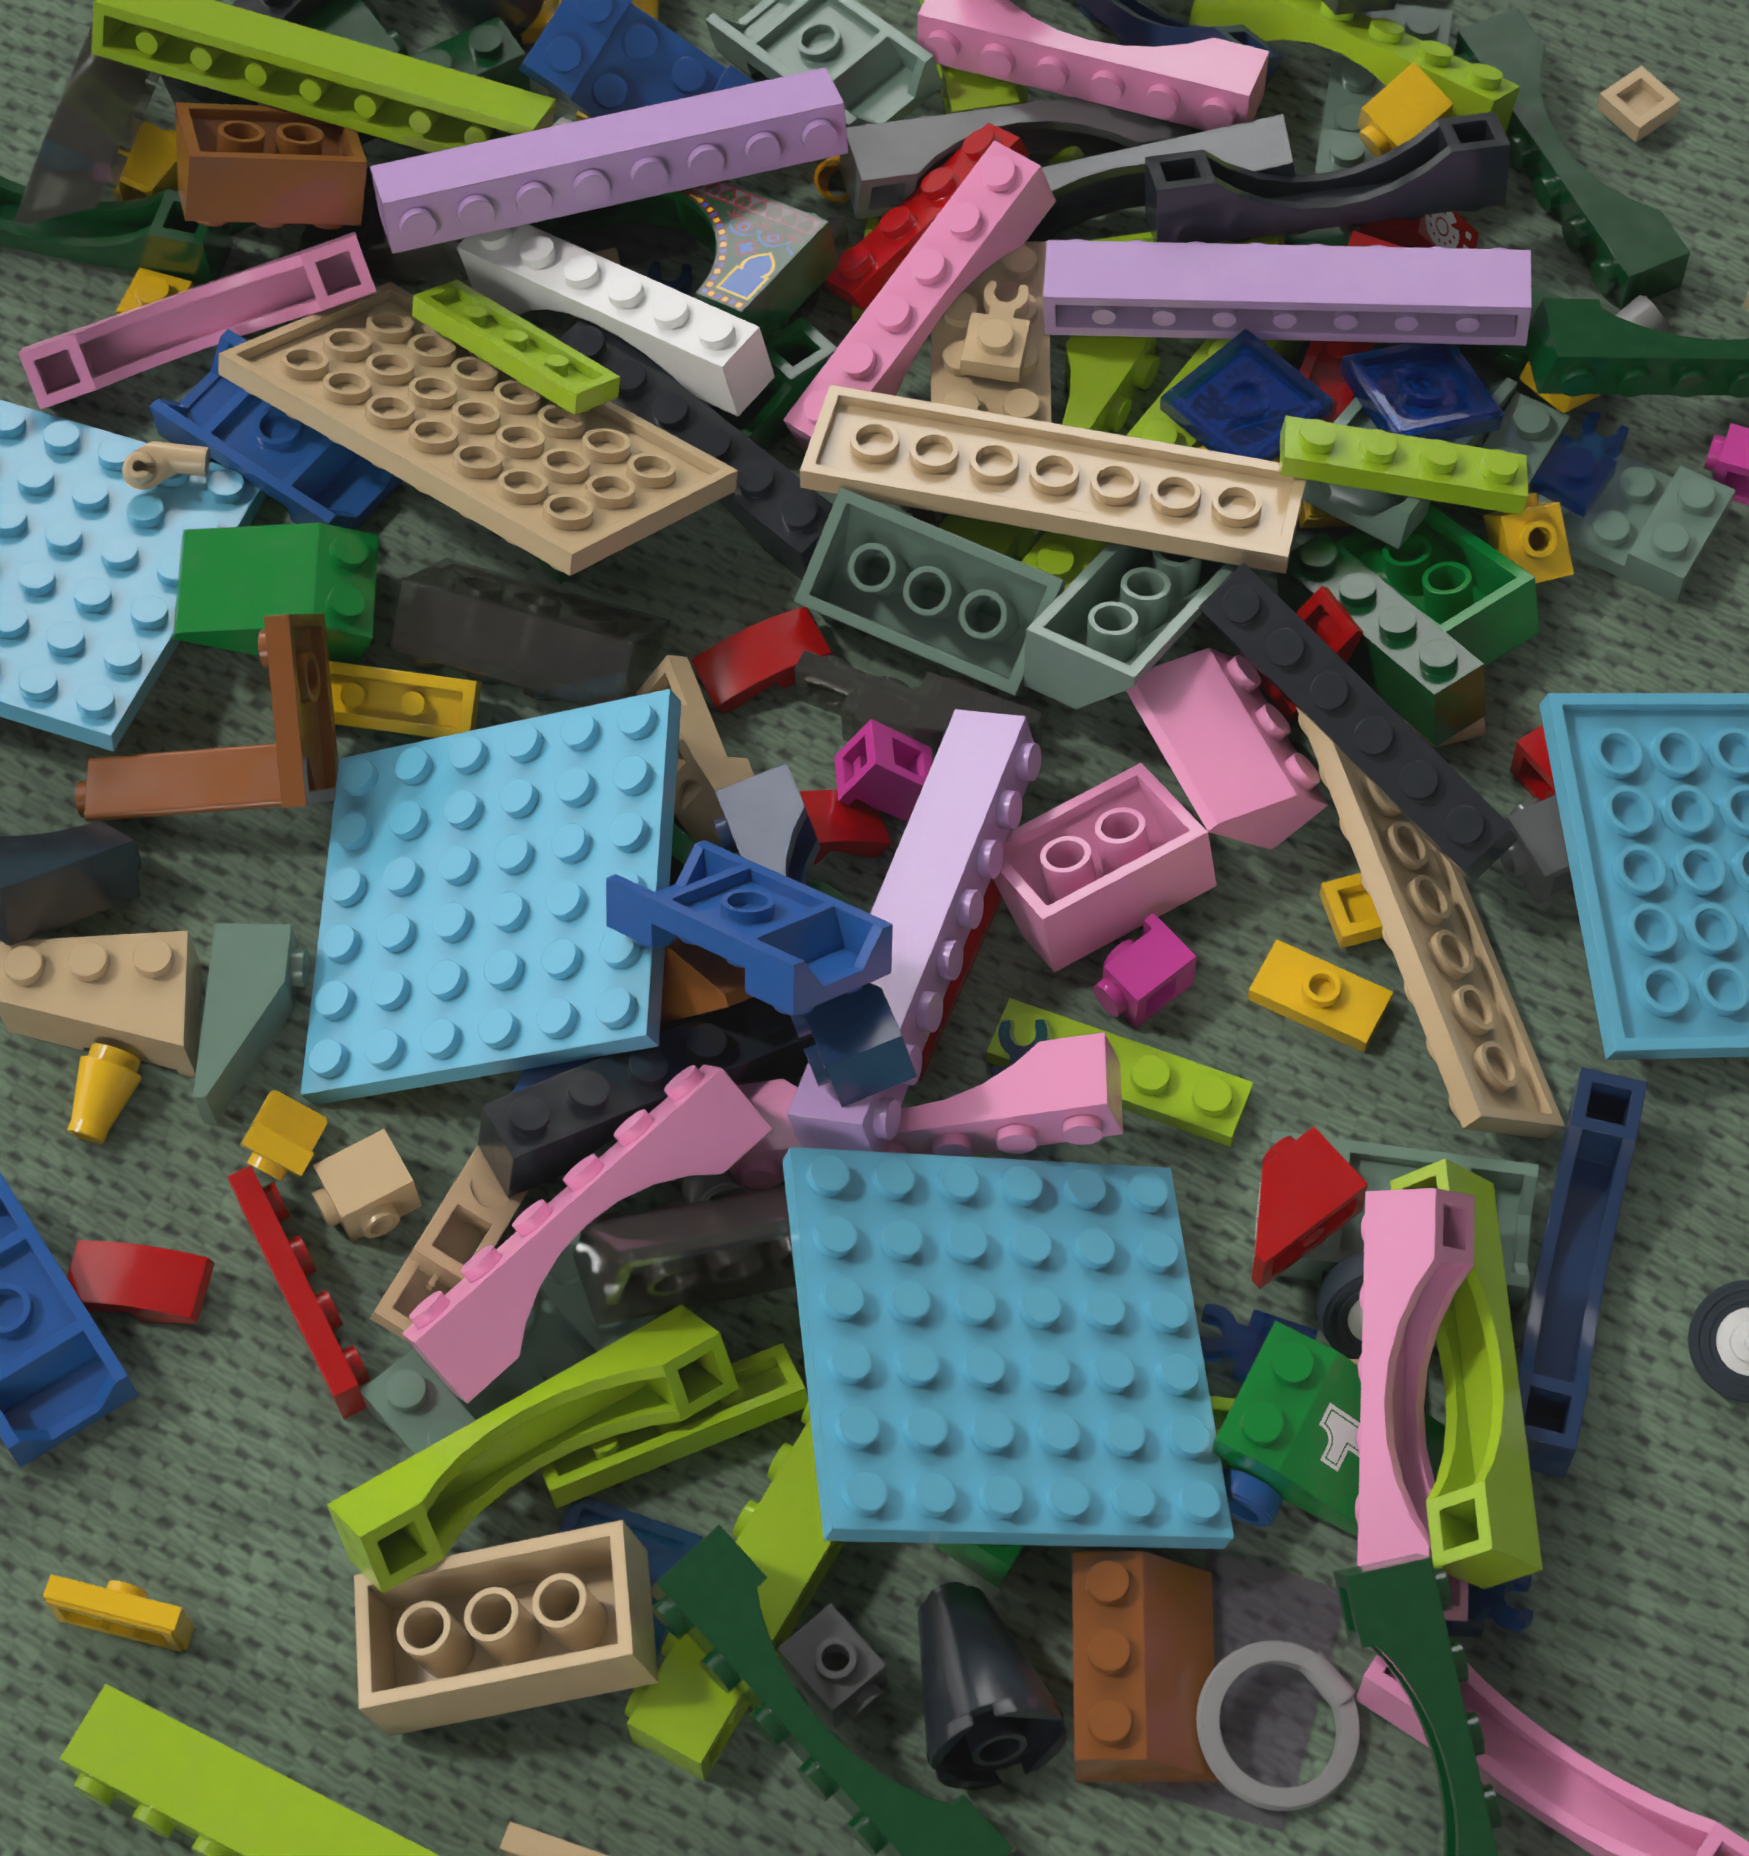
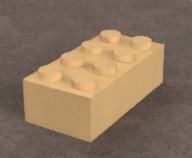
(1033, 394)
(507, 1630)

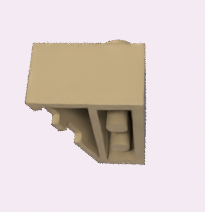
(108, 991)

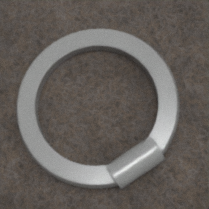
(1326, 1681)

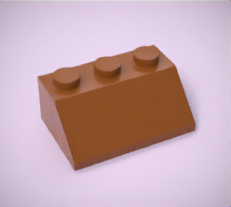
(267, 167)
(1139, 1666)

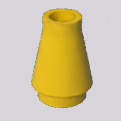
(102, 1090)

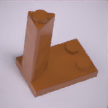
(283, 774)

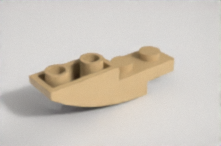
(701, 755)
(464, 1223)

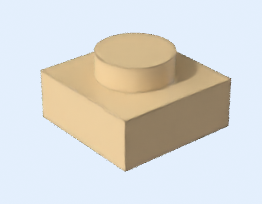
(1638, 104)

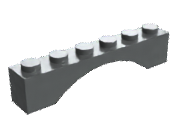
(895, 156)

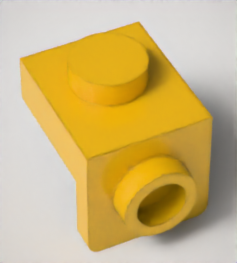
(283, 1136)

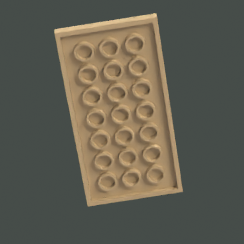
(476, 435)

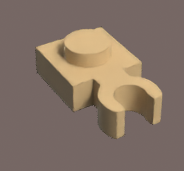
(999, 338)

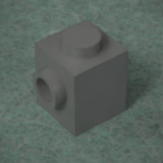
(1540, 850)
(834, 1668)

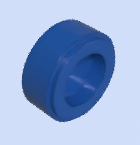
(1251, 1498)

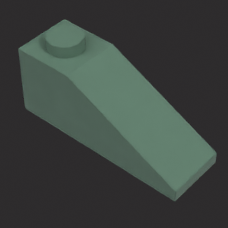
(245, 1006)

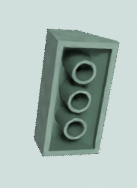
(927, 590)
(1116, 622)

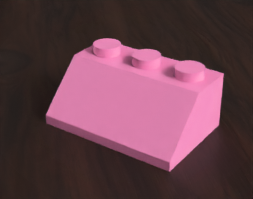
(1228, 747)
(1102, 866)

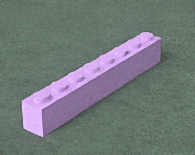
(609, 160)
(1287, 292)
(933, 902)

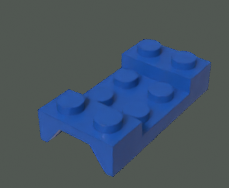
(620, 59)
(273, 451)
(786, 935)
(52, 1354)

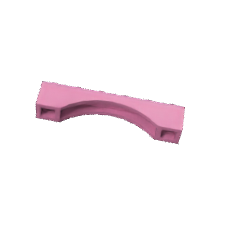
(1188, 84)
(977, 227)
(196, 319)
(1047, 1097)
(1413, 1265)
(482, 1320)
(1557, 1782)

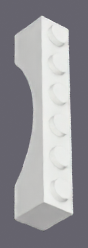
(696, 343)

